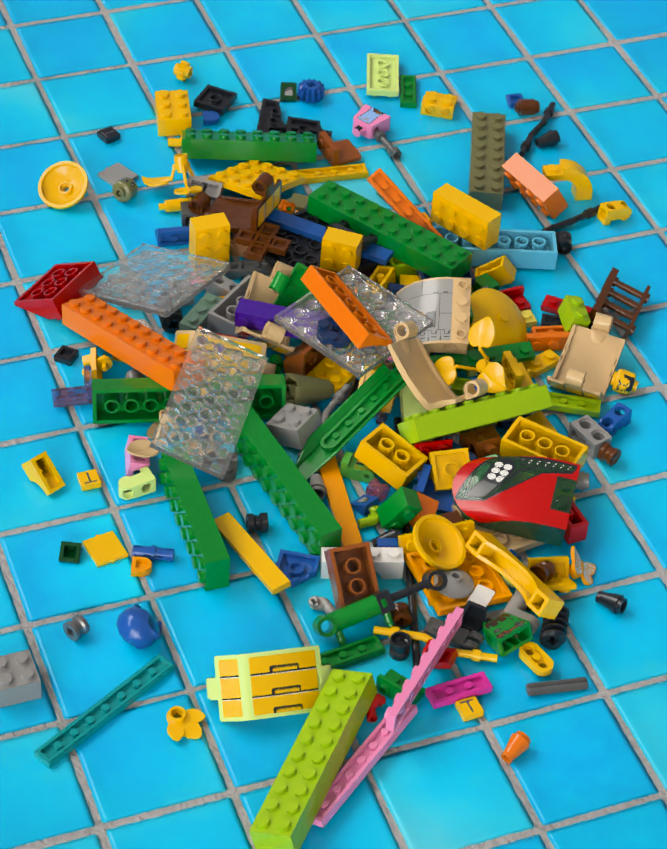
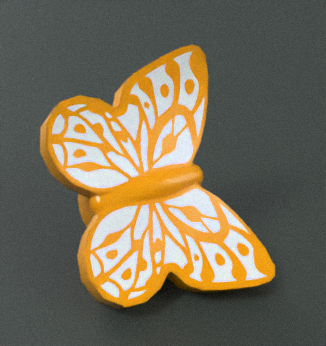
(581, 569)

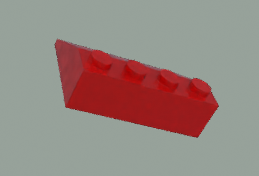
(57, 287)

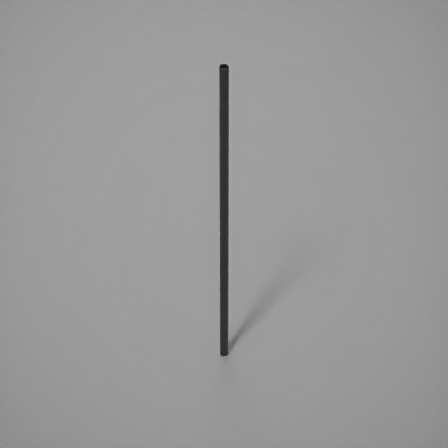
(415, 645)

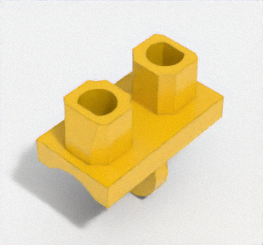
(97, 363)

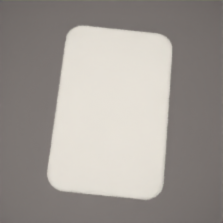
(481, 595)

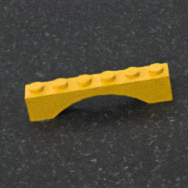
(534, 591)

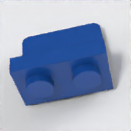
(426, 487)

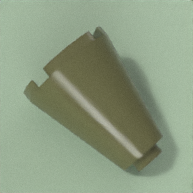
(306, 390)

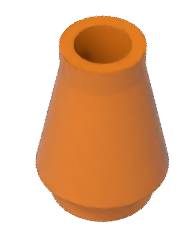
(516, 745)

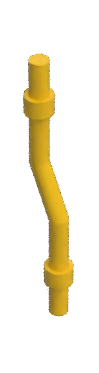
(475, 655)

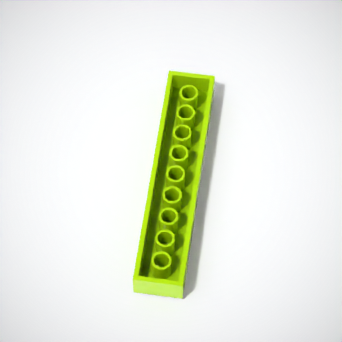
(313, 761)

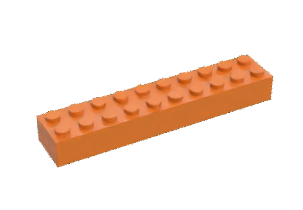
(125, 338)

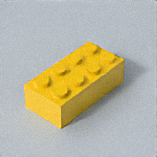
(465, 216)
(532, 439)

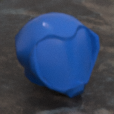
(138, 627)

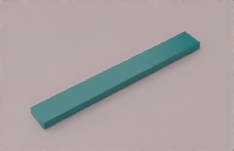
(103, 711)

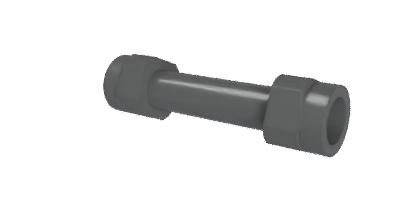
(394, 152)

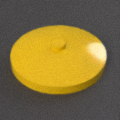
(507, 317)

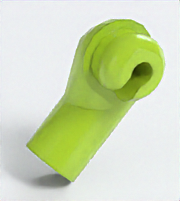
(371, 520)

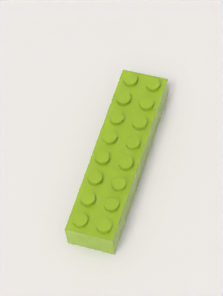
(474, 413)

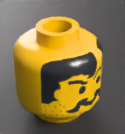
(624, 382)

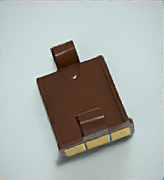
(241, 211)

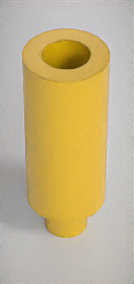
(173, 204)

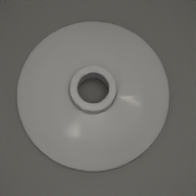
(459, 584)

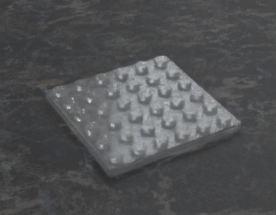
(155, 279)
(385, 307)

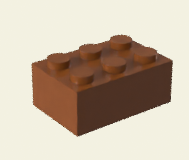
(351, 573)

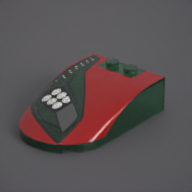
(518, 495)

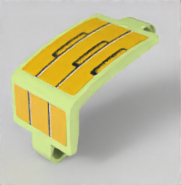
(267, 683)

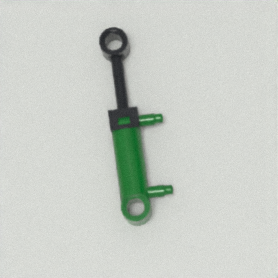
(378, 603)

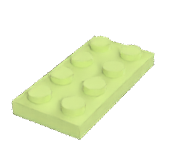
(382, 75)

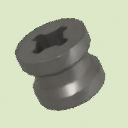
(76, 627)

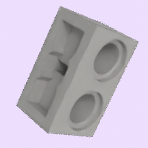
(211, 188)
(589, 433)

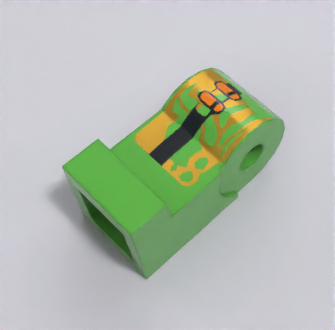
(355, 469)

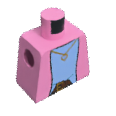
(368, 121)

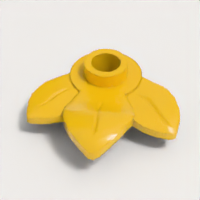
(184, 723)

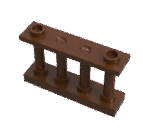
(608, 291)

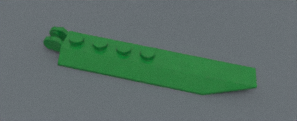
(349, 419)

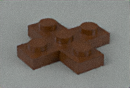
(262, 241)

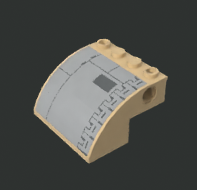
(448, 305)

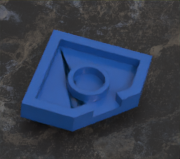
(298, 566)

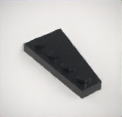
(269, 116)

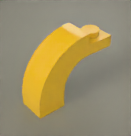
(572, 172)

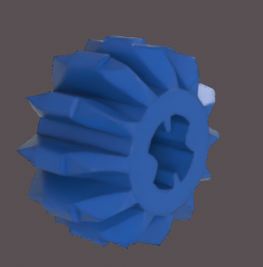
(311, 91)

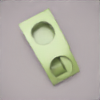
(137, 485)

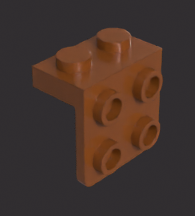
(337, 152)

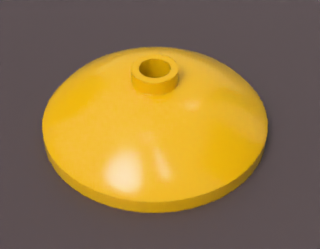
(57, 179)
(439, 542)

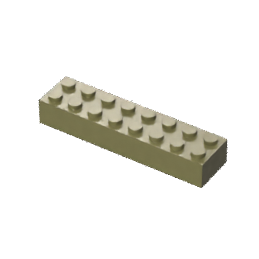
(487, 158)

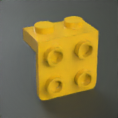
(561, 579)

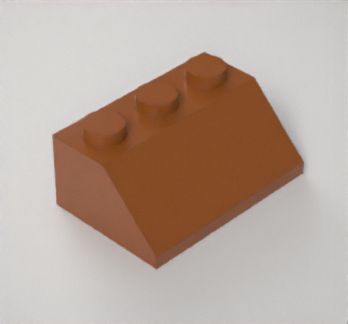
(302, 359)

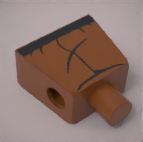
(481, 440)

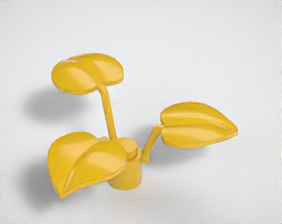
(181, 165)
(481, 335)

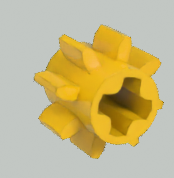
(183, 70)

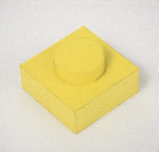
(529, 318)

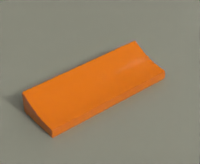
(345, 308)

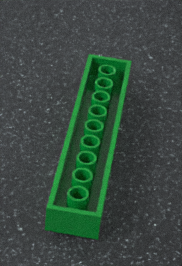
(408, 240)
(142, 399)
(287, 486)

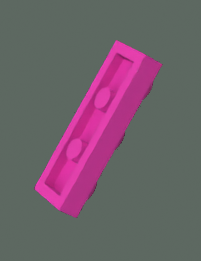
(458, 689)

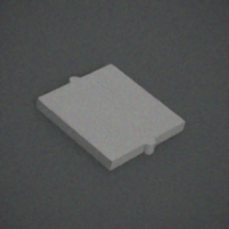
(115, 173)

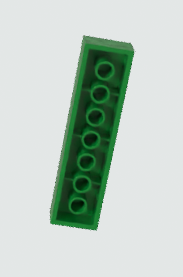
(249, 145)
(195, 522)

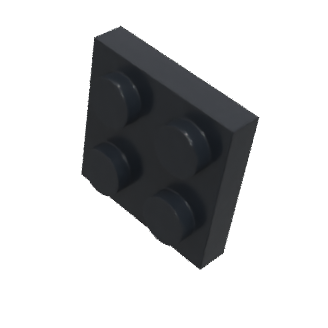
(215, 99)

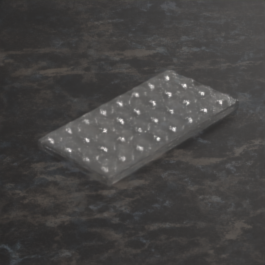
(209, 403)

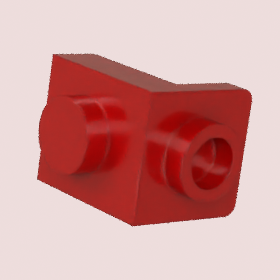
(446, 660)

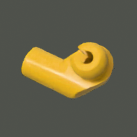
(175, 142)

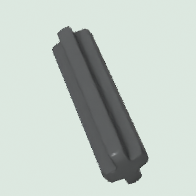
(556, 686)

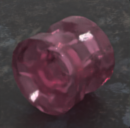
(376, 488)

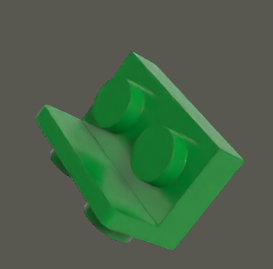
(392, 683)

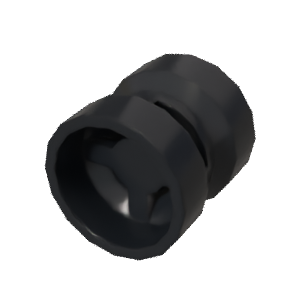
(564, 242)
(256, 523)
(399, 646)

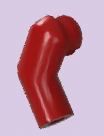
(378, 700)

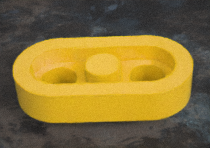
(537, 659)

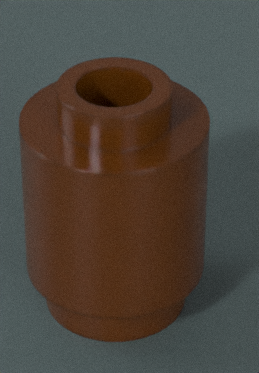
(527, 107)

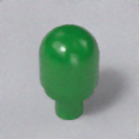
(278, 361)

